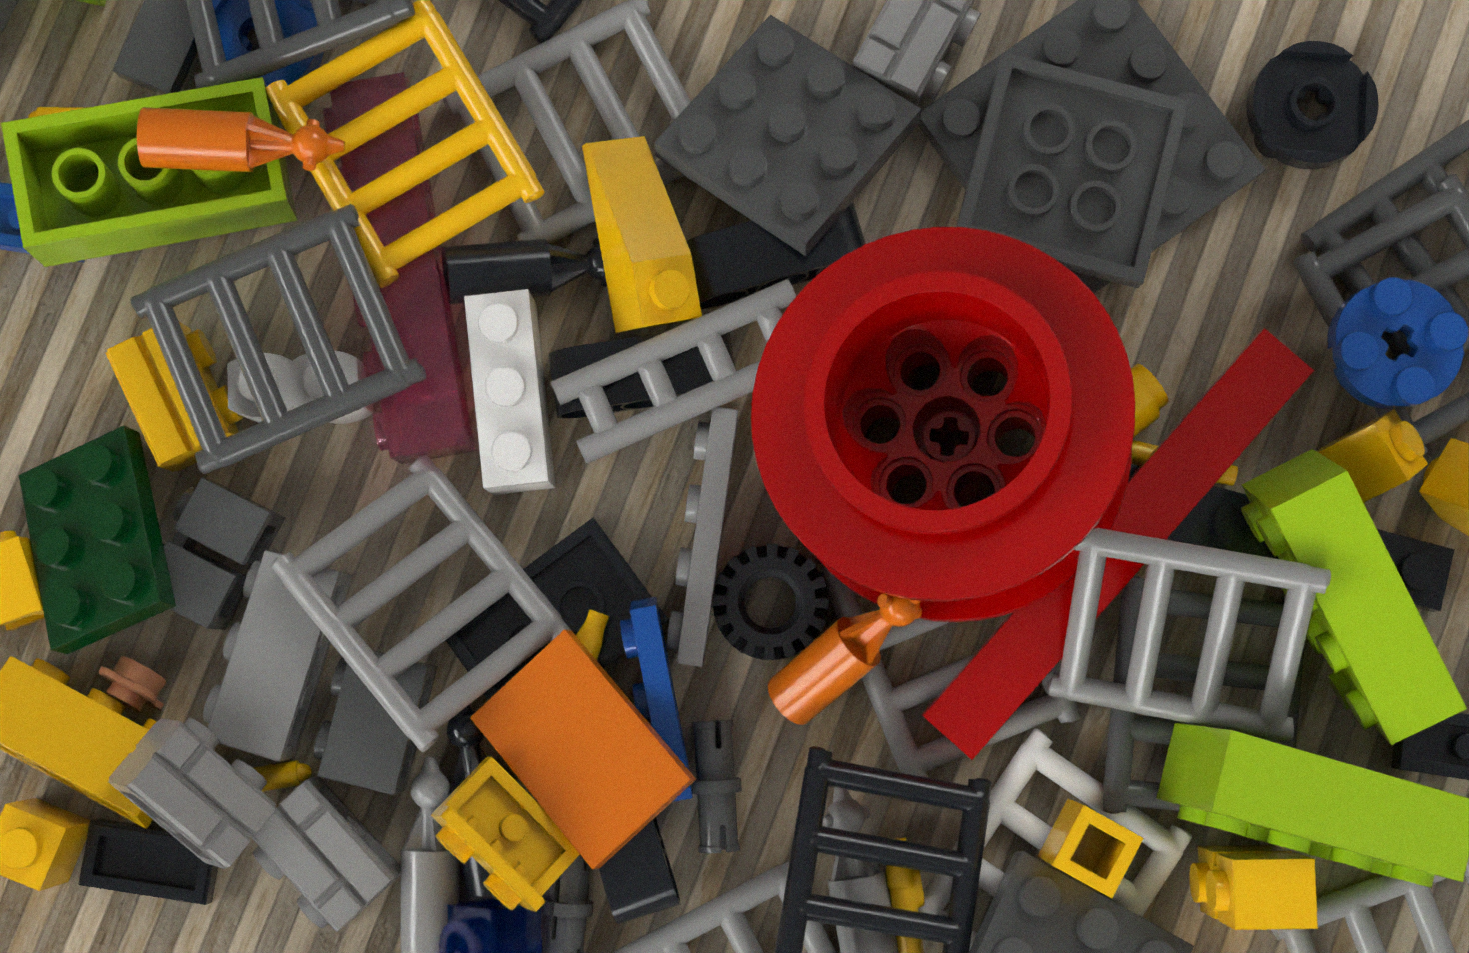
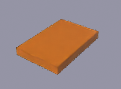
(582, 749)

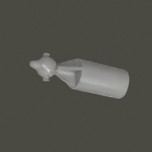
(427, 868)
(857, 879)

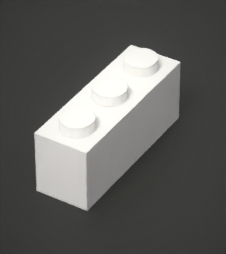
(509, 392)

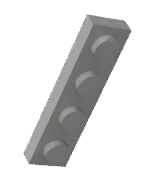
(707, 509)

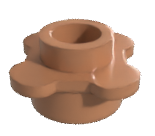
(133, 684)

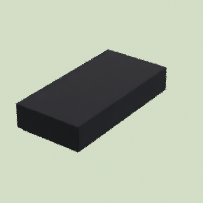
(144, 863)

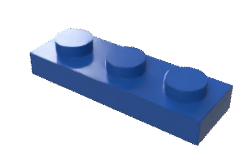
(656, 694)

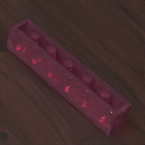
(433, 413)

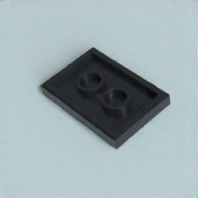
(574, 576)

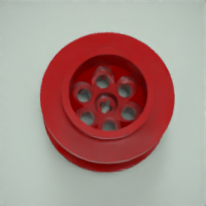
(966, 308)

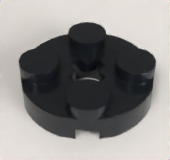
(1283, 129)

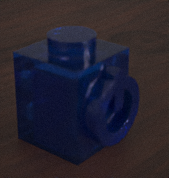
(490, 928)

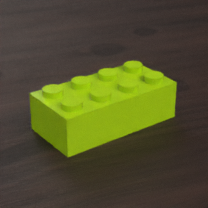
(91, 198)
(1366, 618)
(1315, 805)

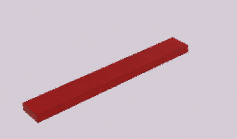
(1154, 505)

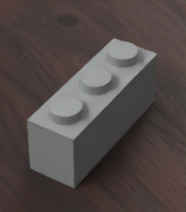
(271, 665)

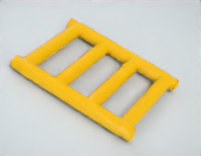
(486, 130)

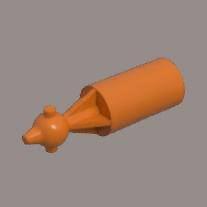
(225, 140)
(837, 659)

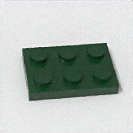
(96, 540)

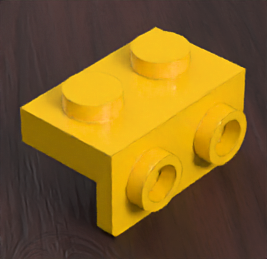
(505, 834)

